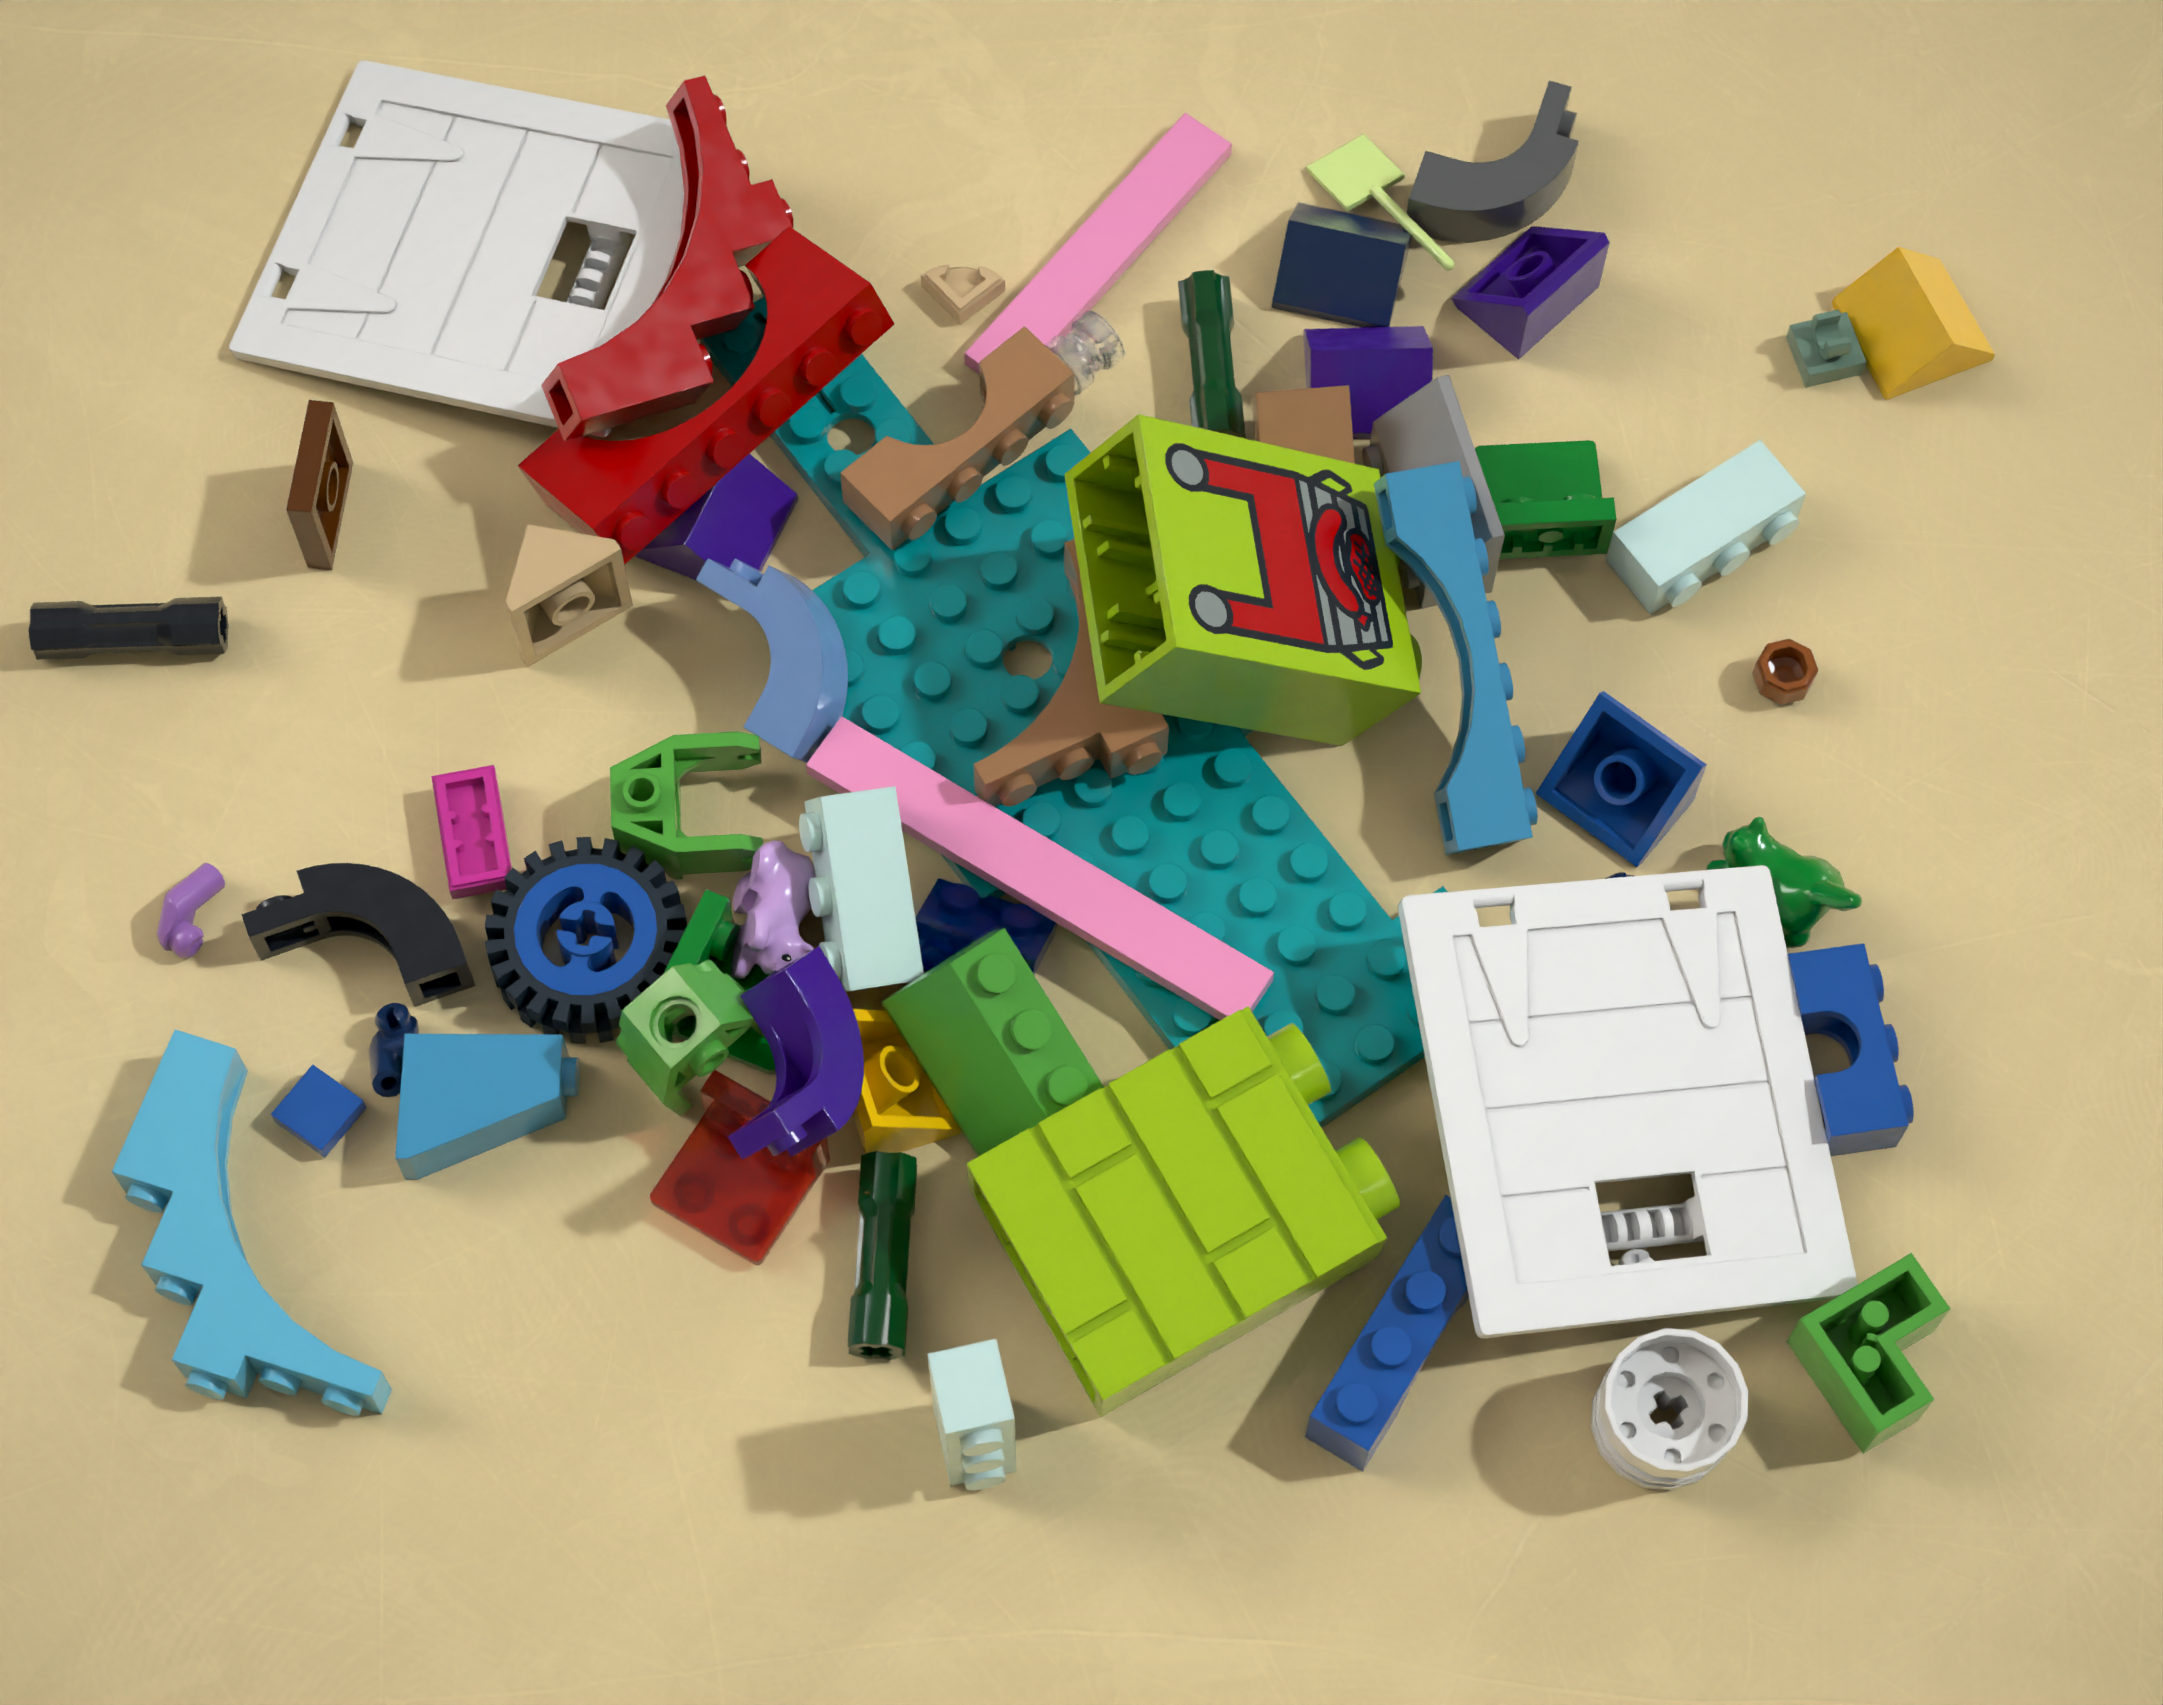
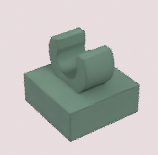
(1826, 348)

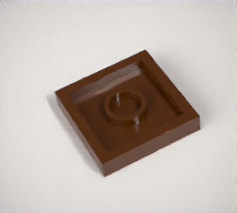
(320, 485)

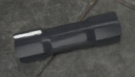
(82, 629)

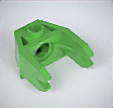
(648, 803)
(651, 1019)

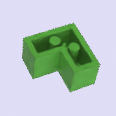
(1856, 1349)

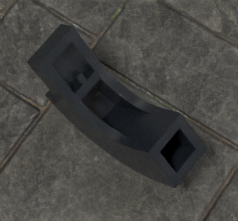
(372, 906)

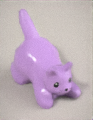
(775, 904)

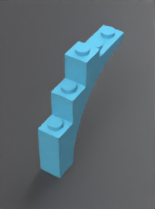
(236, 1329)

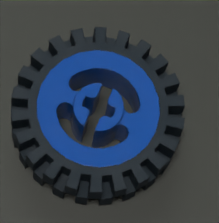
(583, 892)

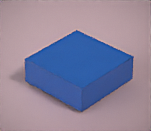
(318, 1111)

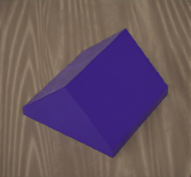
(1534, 285)
(1376, 363)
(730, 521)

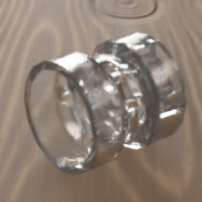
(1088, 348)

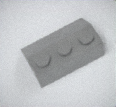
(1430, 432)

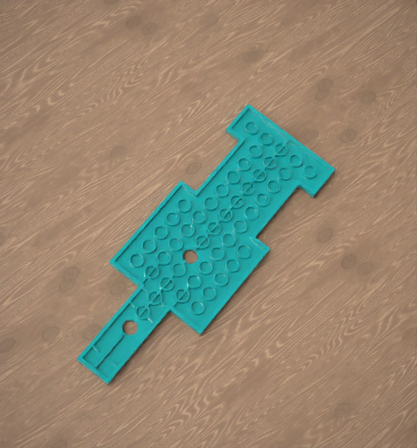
(1194, 833)

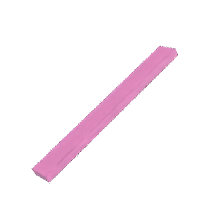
(1044, 874)

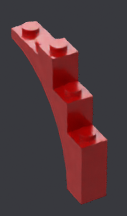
(723, 227)

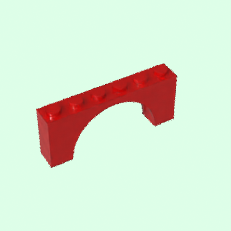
(635, 488)

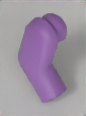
(179, 909)

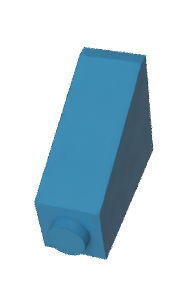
(477, 1094)

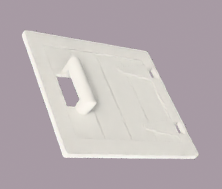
(439, 229)
(1621, 1050)

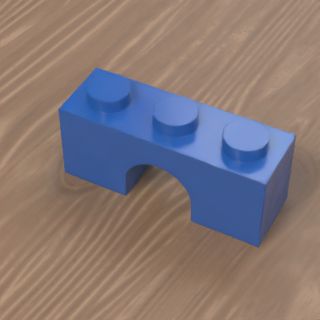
(1841, 999)

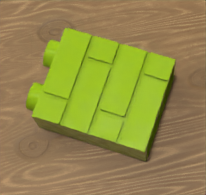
(1183, 1205)

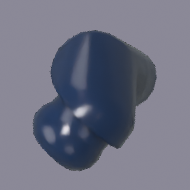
(388, 1046)

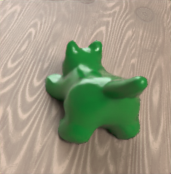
(1802, 884)

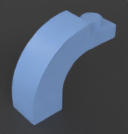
(807, 655)

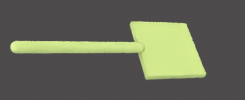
(1363, 172)

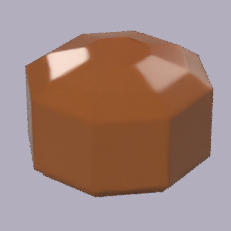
(1785, 671)

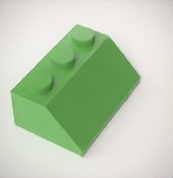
(991, 1042)

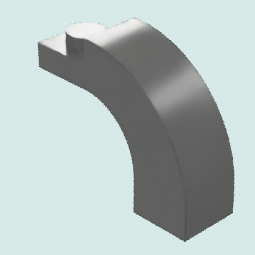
(1498, 197)

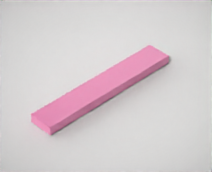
(1110, 237)

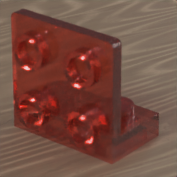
(730, 1198)

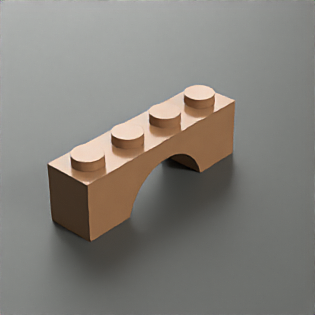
(905, 485)

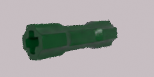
(1207, 323)
(880, 1289)

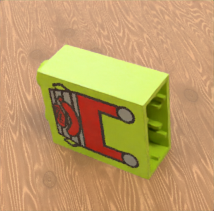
(1239, 583)

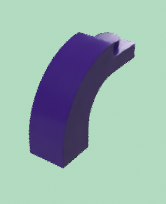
(814, 1056)

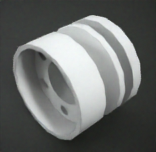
(1677, 1372)

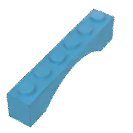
(1432, 531)

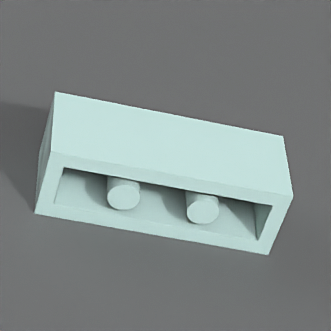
(1706, 528)
(862, 887)
(973, 1414)

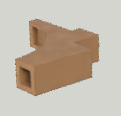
(1072, 729)

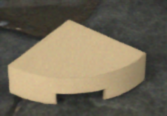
(962, 289)

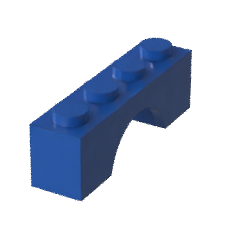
(1393, 1345)

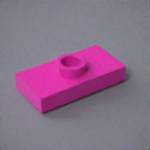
(472, 831)

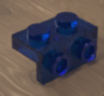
(958, 916)

